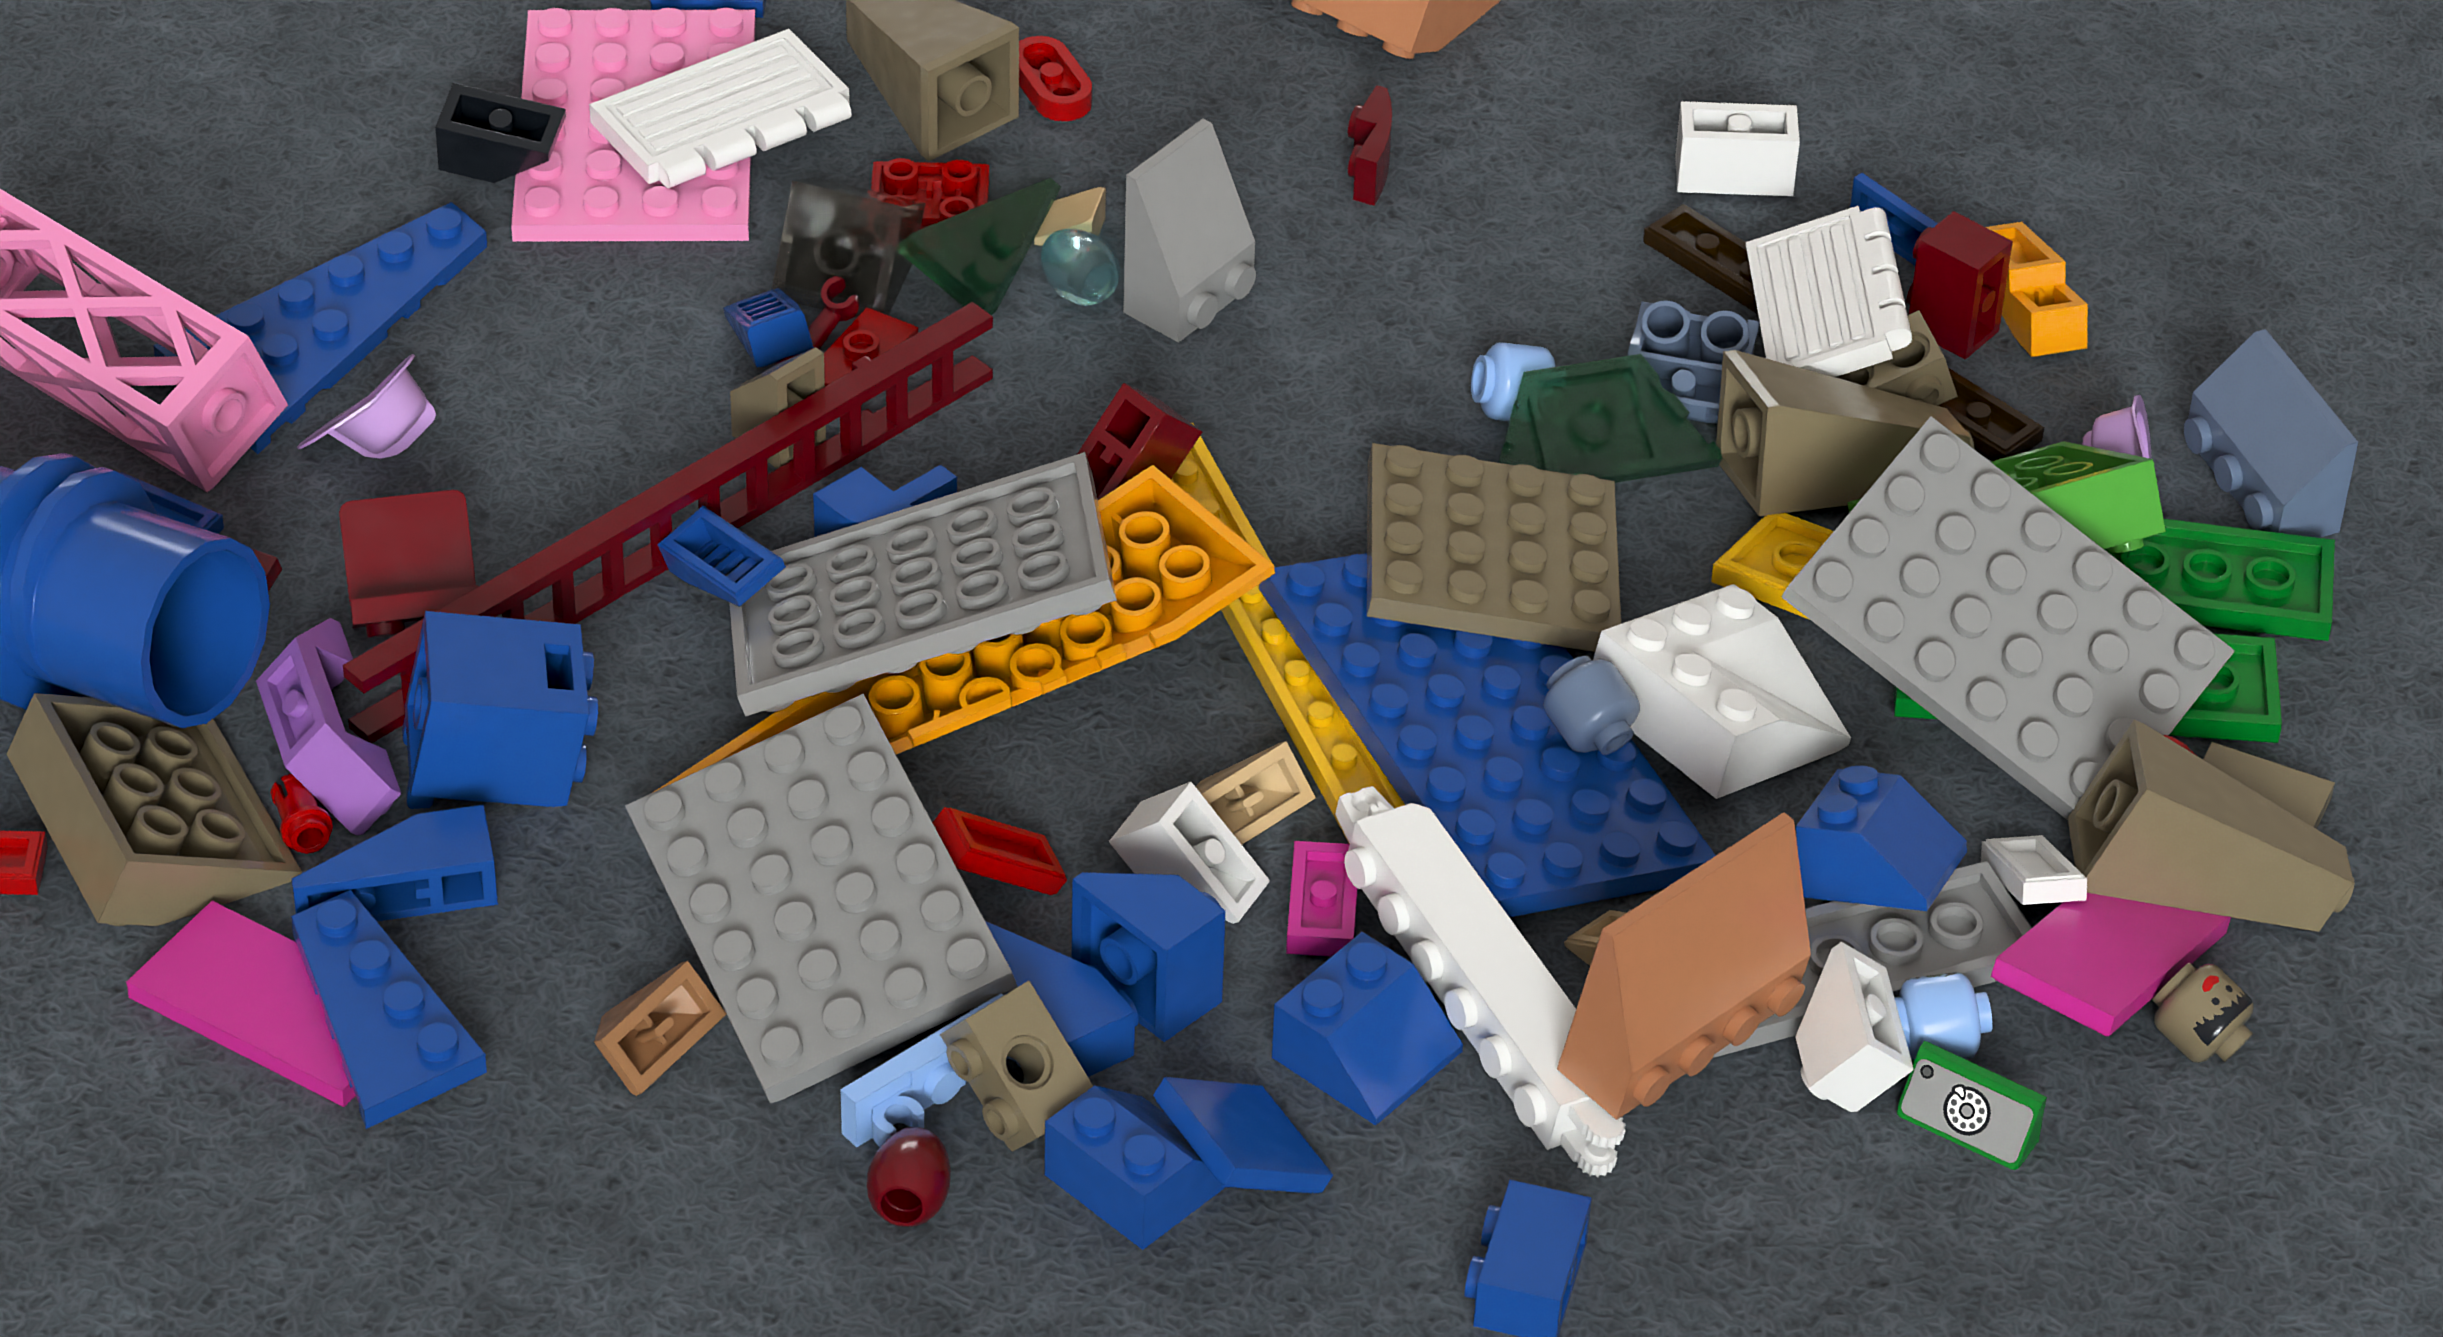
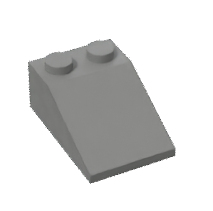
(1185, 236)

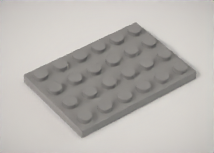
(923, 585)
(2003, 618)
(819, 898)

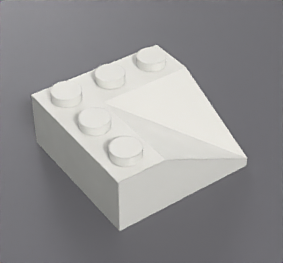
(1723, 691)

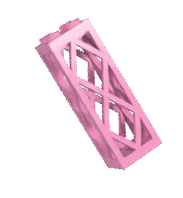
(220, 394)

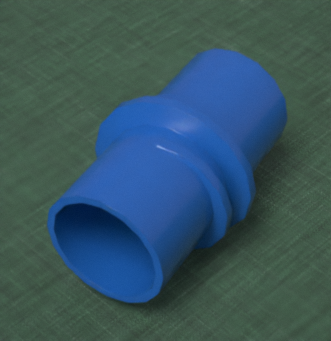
(120, 598)

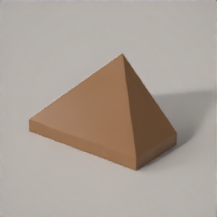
(657, 1026)

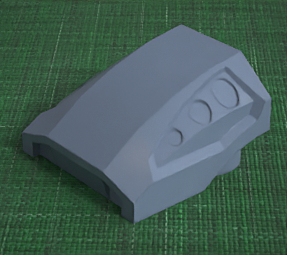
(1689, 351)

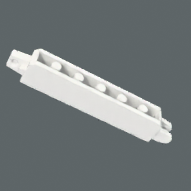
(1477, 968)

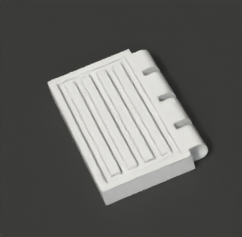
(722, 109)
(1830, 293)

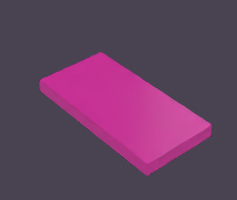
(2105, 956)
(246, 994)

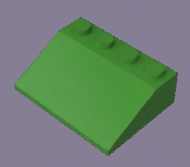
(2094, 489)

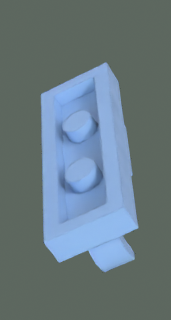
(901, 1089)

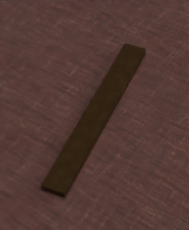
(1724, 263)

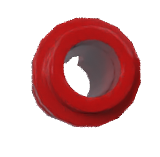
(304, 823)

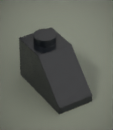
(494, 133)

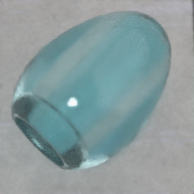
(1080, 266)

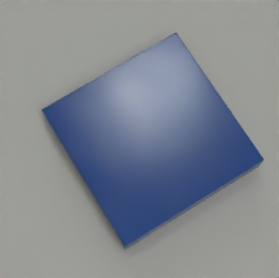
(1242, 1135)

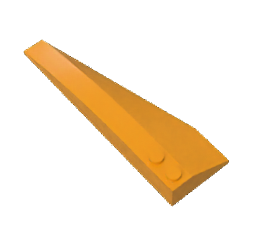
(1169, 574)

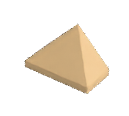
(1257, 791)

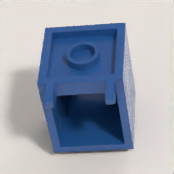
(497, 711)

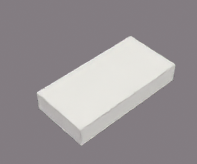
(2034, 870)

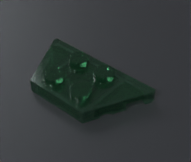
(1603, 422)

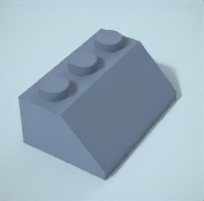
(2272, 441)

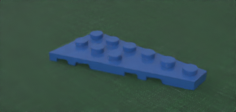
(340, 311)

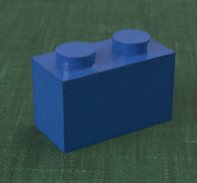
(1529, 1260)

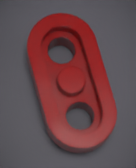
(1053, 79)

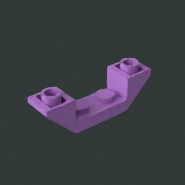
(336, 767)

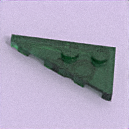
(981, 248)

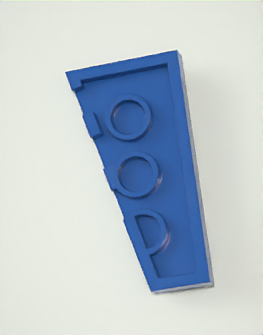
(385, 1018)

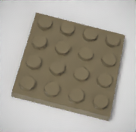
(1491, 547)

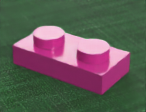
(1320, 900)

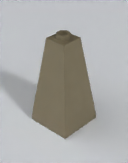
(939, 67)
(1809, 437)
(2197, 840)

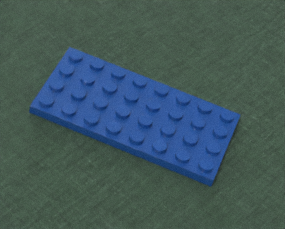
(1468, 736)

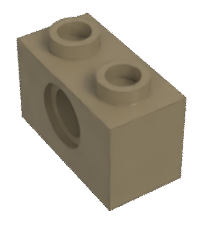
(1025, 1031)

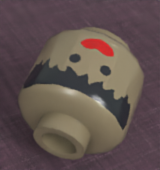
(2203, 1013)

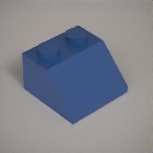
(1875, 843)
(1153, 942)
(1364, 1029)
(1126, 1163)

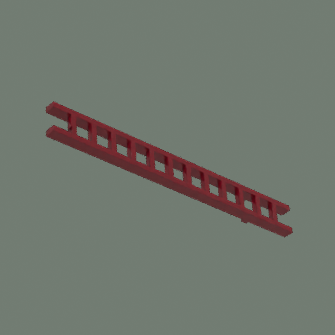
(702, 482)

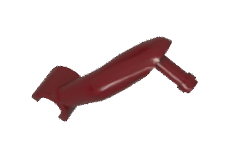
(831, 314)

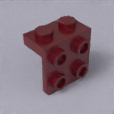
(405, 557)

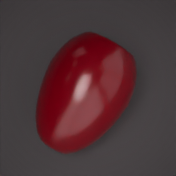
(909, 1177)

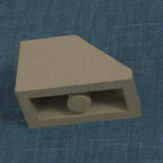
(775, 392)

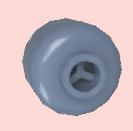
(1591, 705)

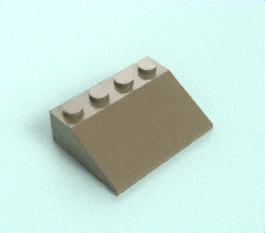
(146, 810)

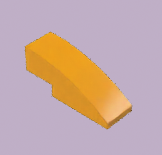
(2037, 302)

